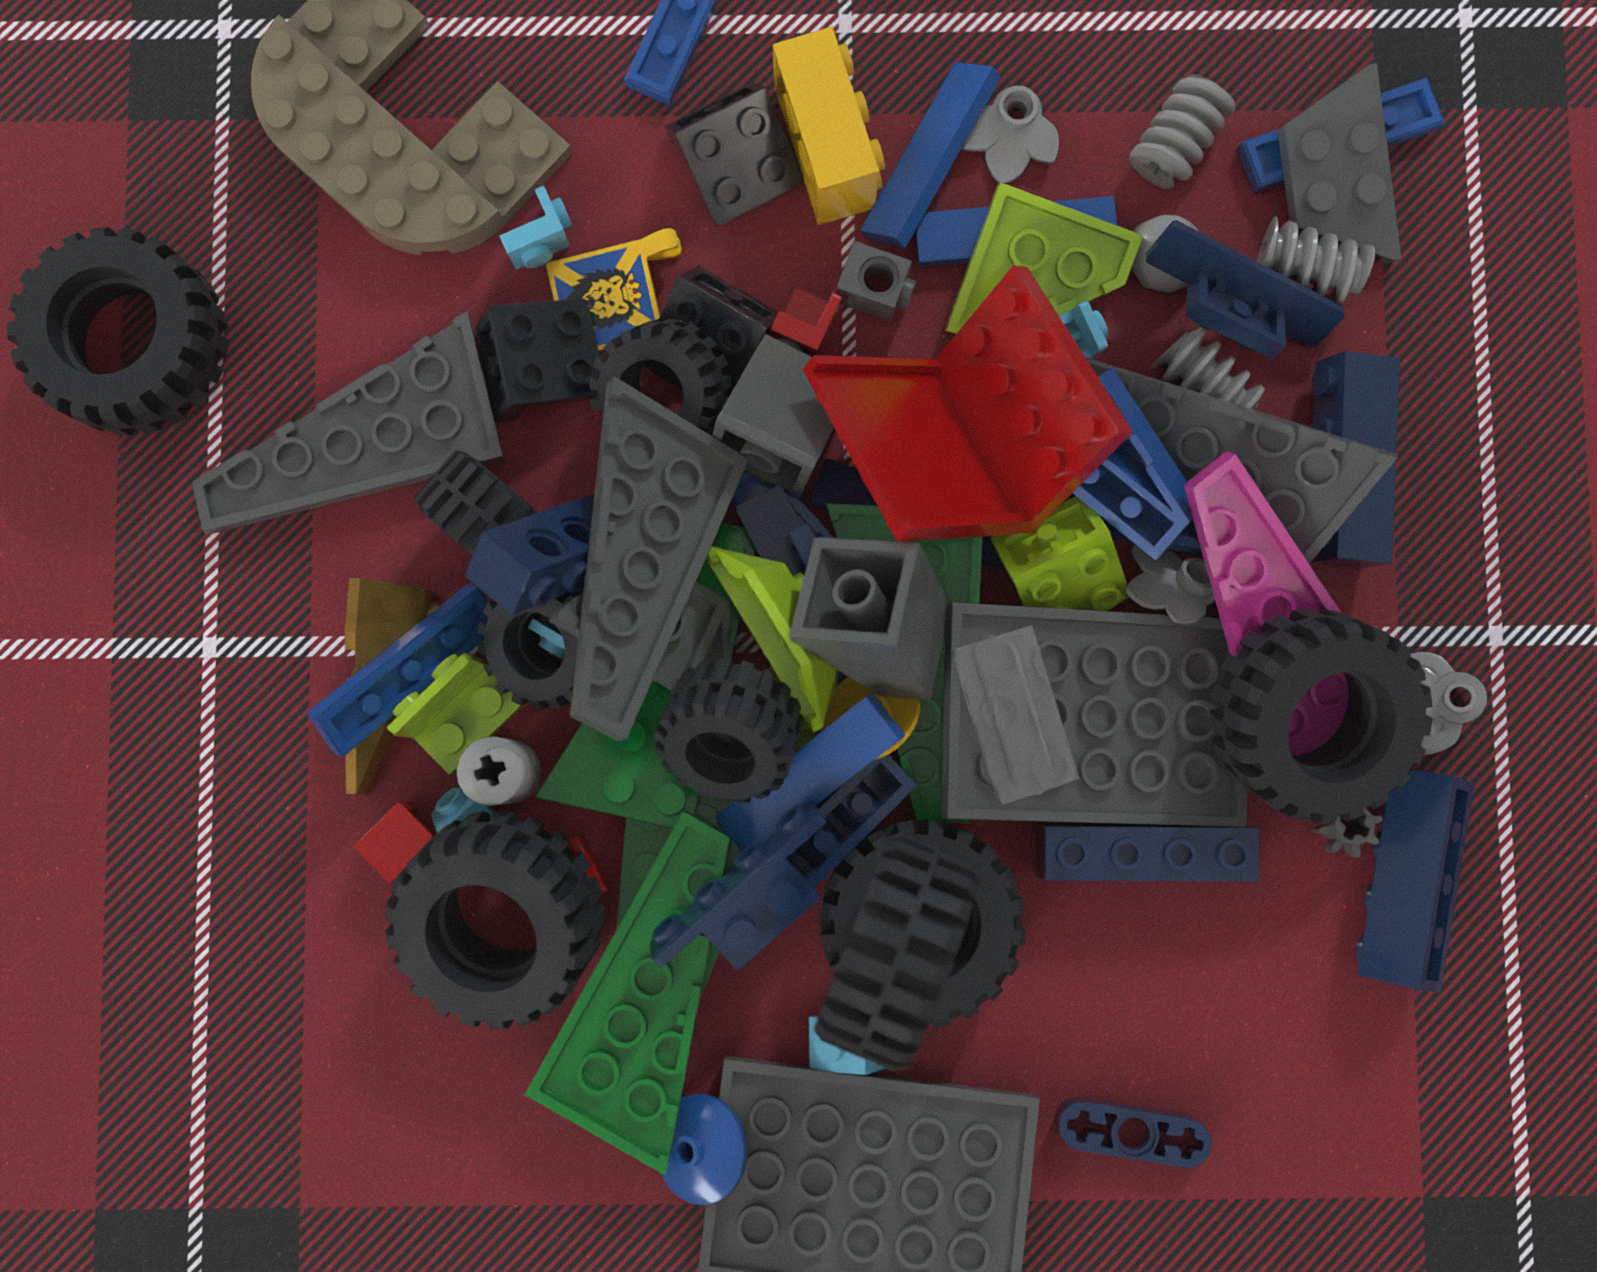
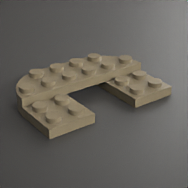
(316, 110)

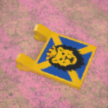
(615, 282)

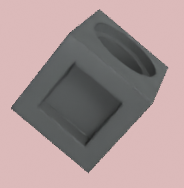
(867, 262)

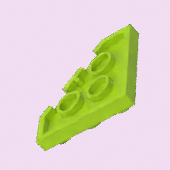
(1063, 248)

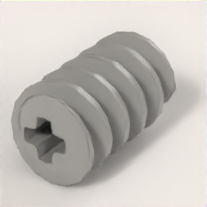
(1181, 130)
(1316, 260)
(1205, 374)
(483, 758)

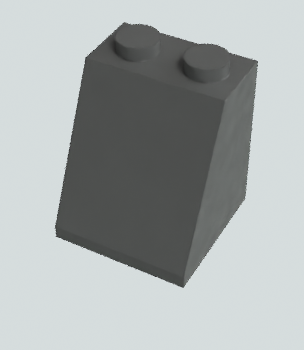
(776, 417)
(873, 614)

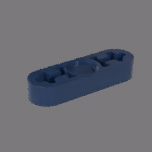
(1172, 1124)

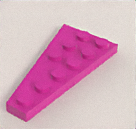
(1258, 576)

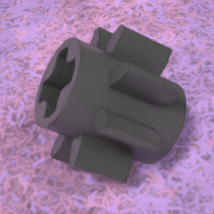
(1361, 833)

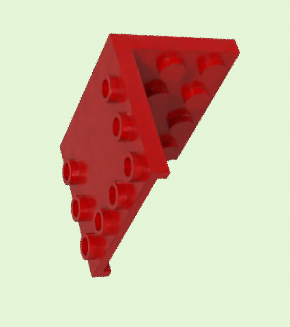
(984, 430)

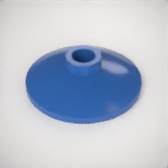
(717, 1151)

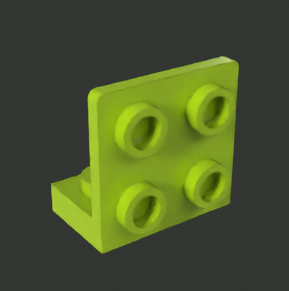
(1065, 561)
(454, 710)

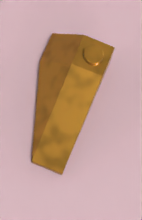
(375, 619)

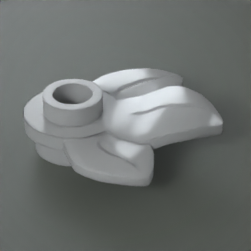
(1010, 141)
(1172, 585)
(1447, 718)

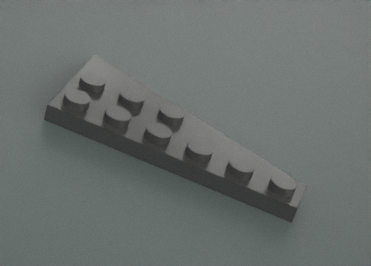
(365, 438)
(1301, 471)
(651, 528)

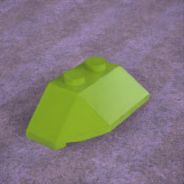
(767, 603)

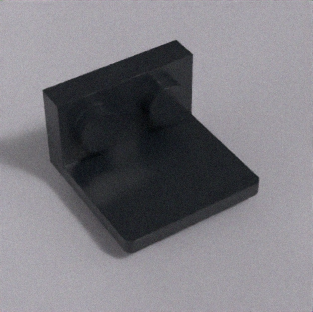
(736, 152)
(724, 314)
(537, 354)

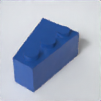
(1139, 482)

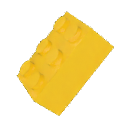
(827, 125)

